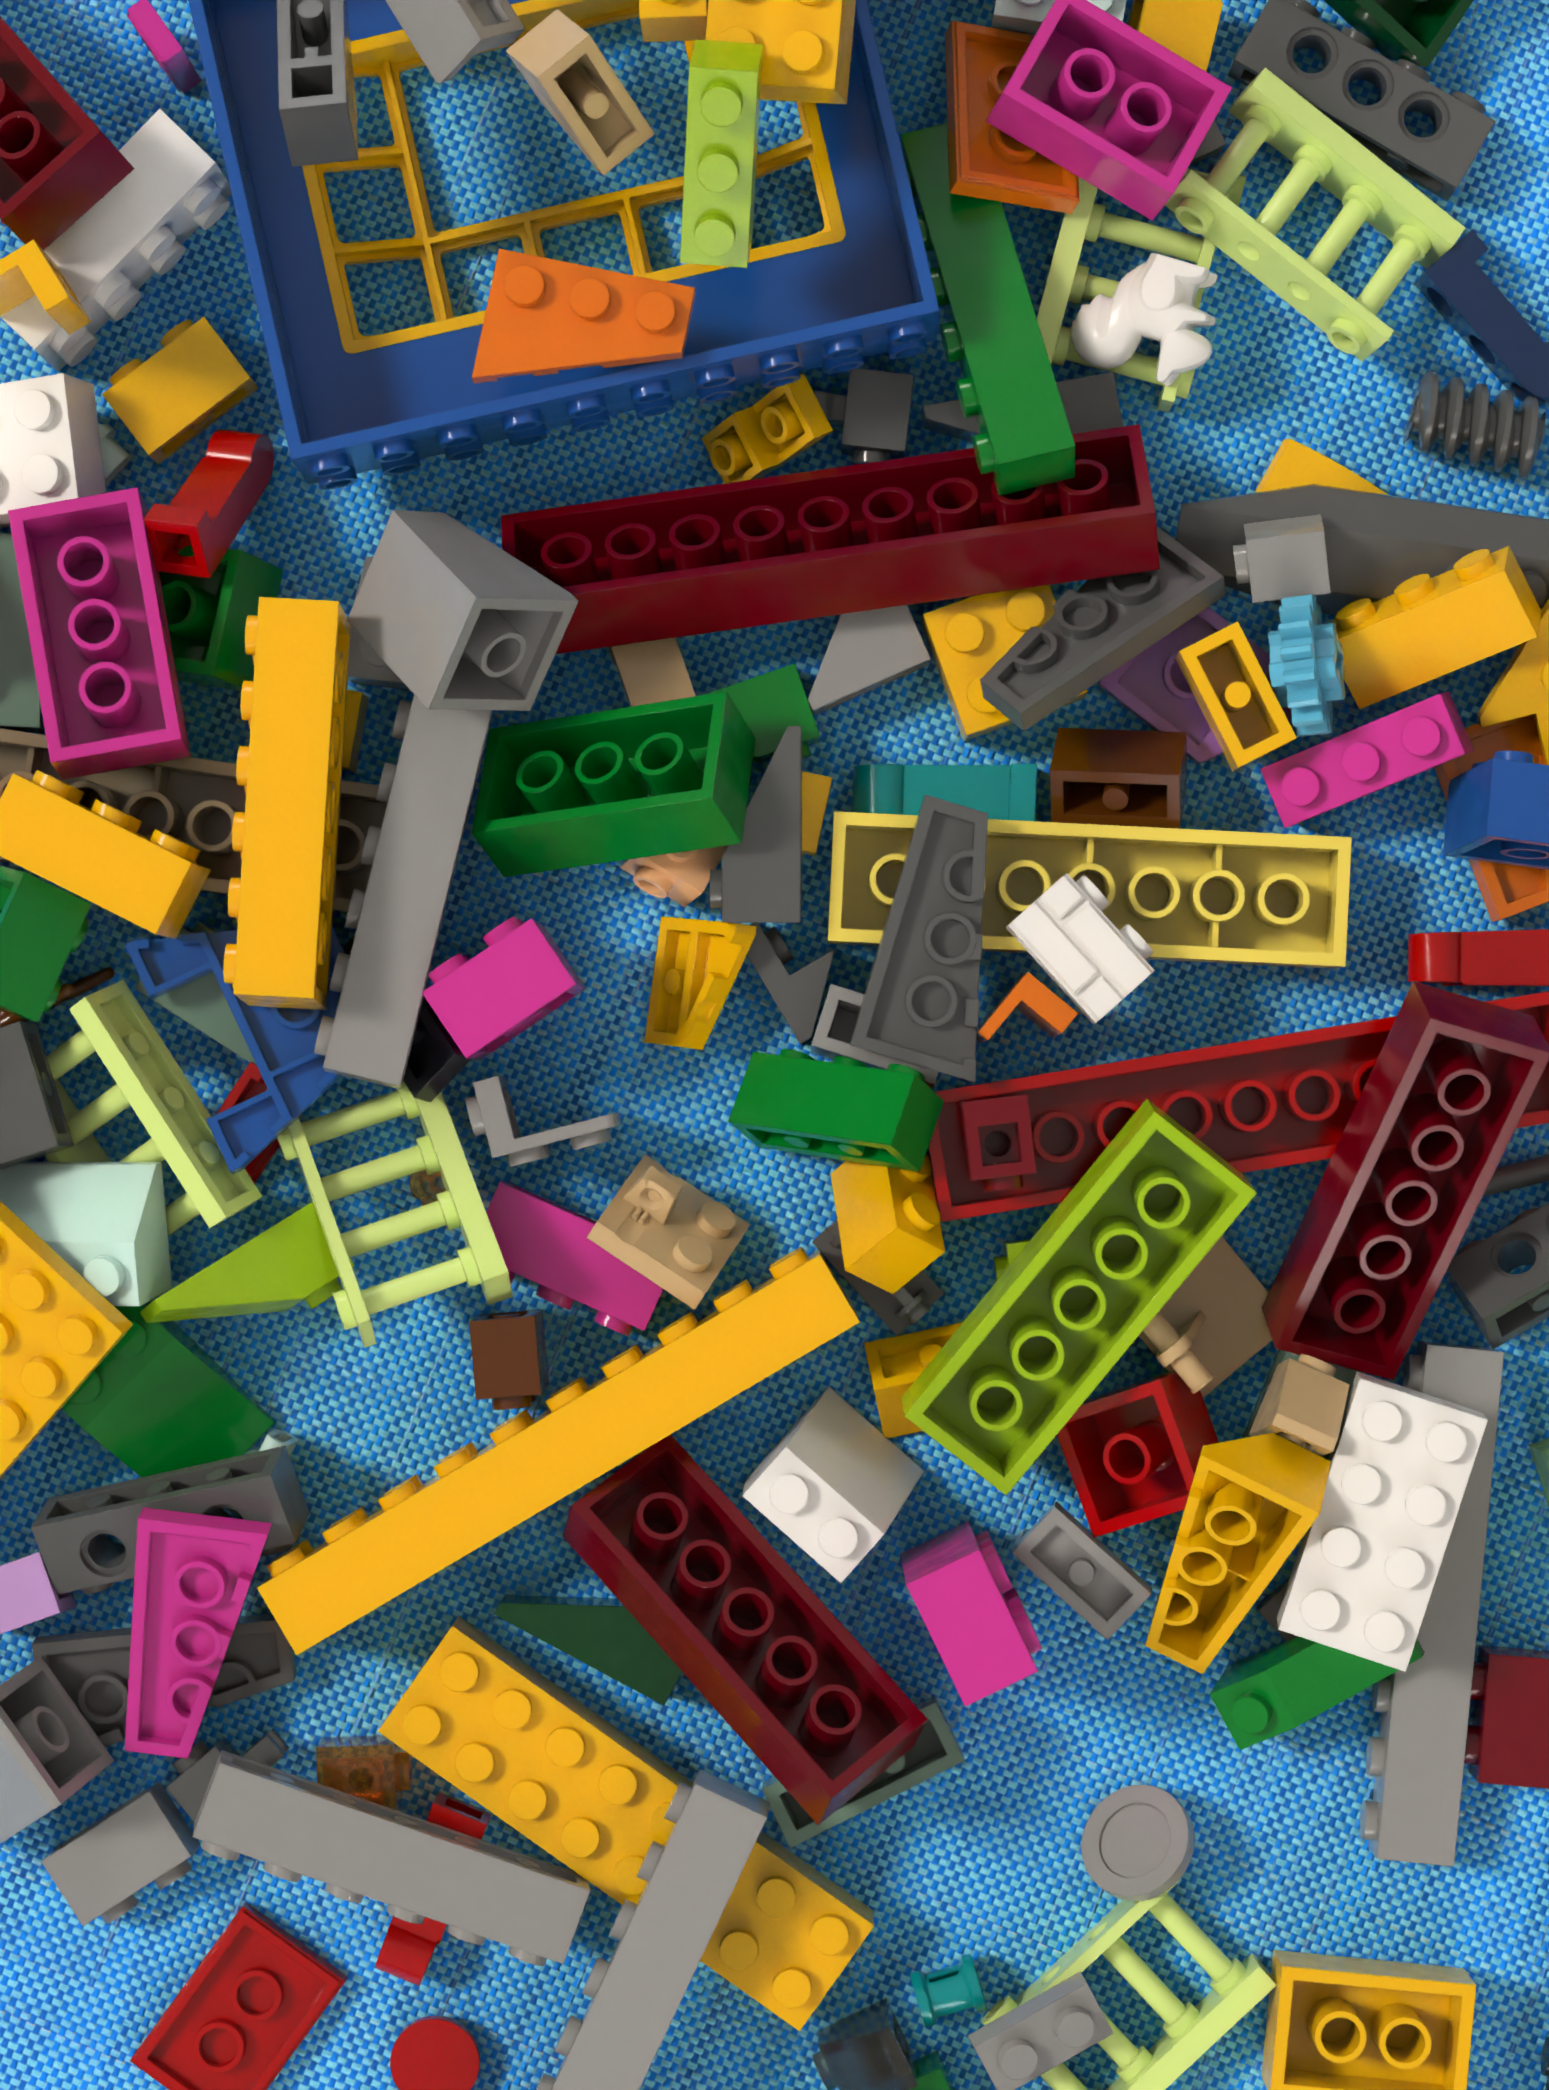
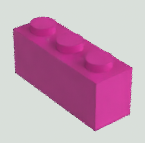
(1367, 759)
(553, 1250)

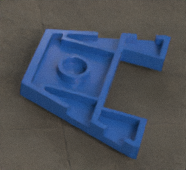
(277, 1038)

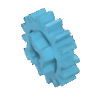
(1306, 665)

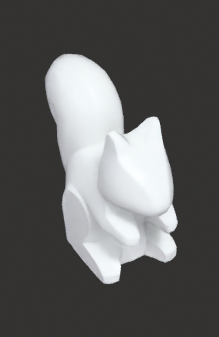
(1153, 304)

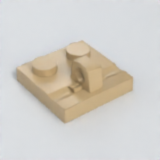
(669, 1231)

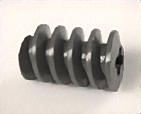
(1476, 423)

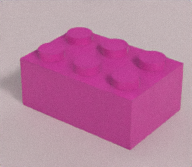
(1109, 105)
(502, 988)

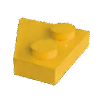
(693, 978)

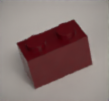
(1510, 1717)

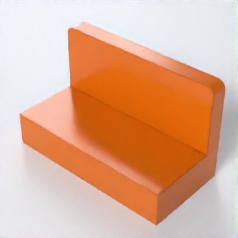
(1035, 1003)

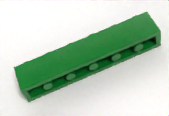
(989, 326)

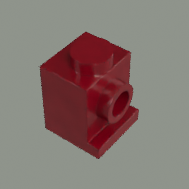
(1002, 1114)

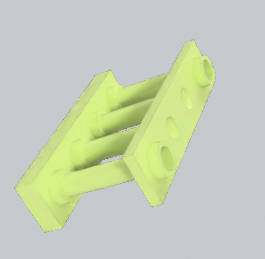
(1348, 171)
(1071, 282)
(162, 1100)
(456, 1207)
(1187, 2027)

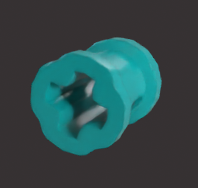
(948, 1990)

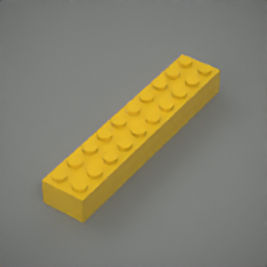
(556, 1452)

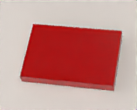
(240, 2010)

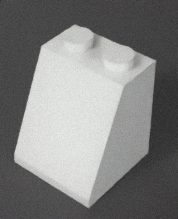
(833, 1484)

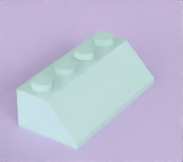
(99, 1220)

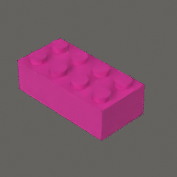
(98, 634)
(971, 1611)

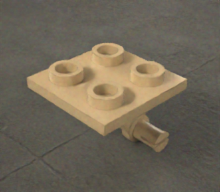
(1210, 1321)

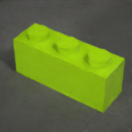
(721, 153)

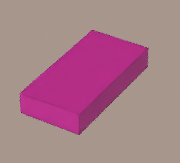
(163, 46)

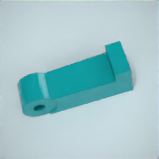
(999, 790)

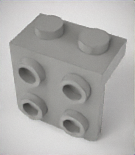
(494, 1115)

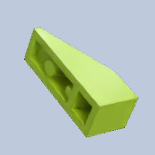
(261, 1276)

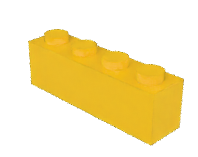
(1236, 1531)

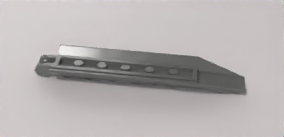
(1369, 538)

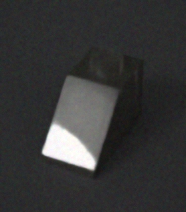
(866, 2052)

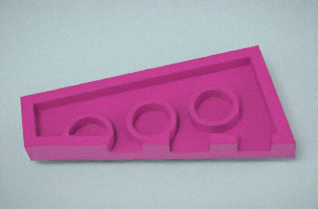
(184, 1613)

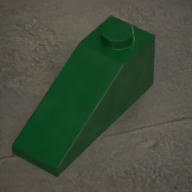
(599, 1635)

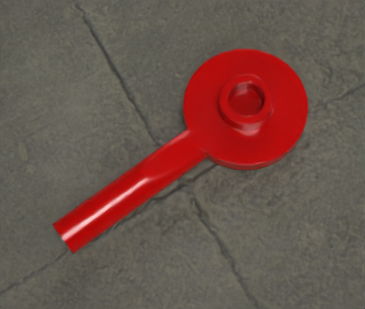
(435, 2056)

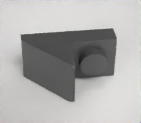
(797, 994)

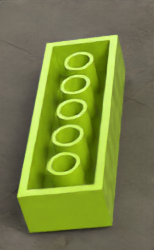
(1077, 1297)

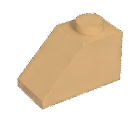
(580, 90)
(1303, 1404)

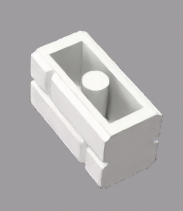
(1082, 946)

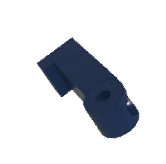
(1487, 320)

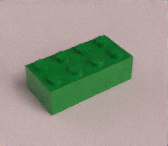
(615, 785)

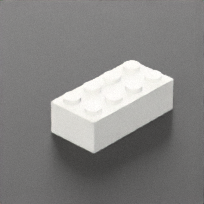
(127, 237)
(48, 442)
(1382, 1521)

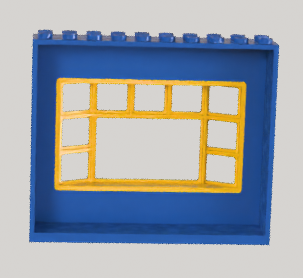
(411, 393)

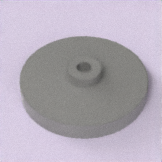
(1137, 1843)

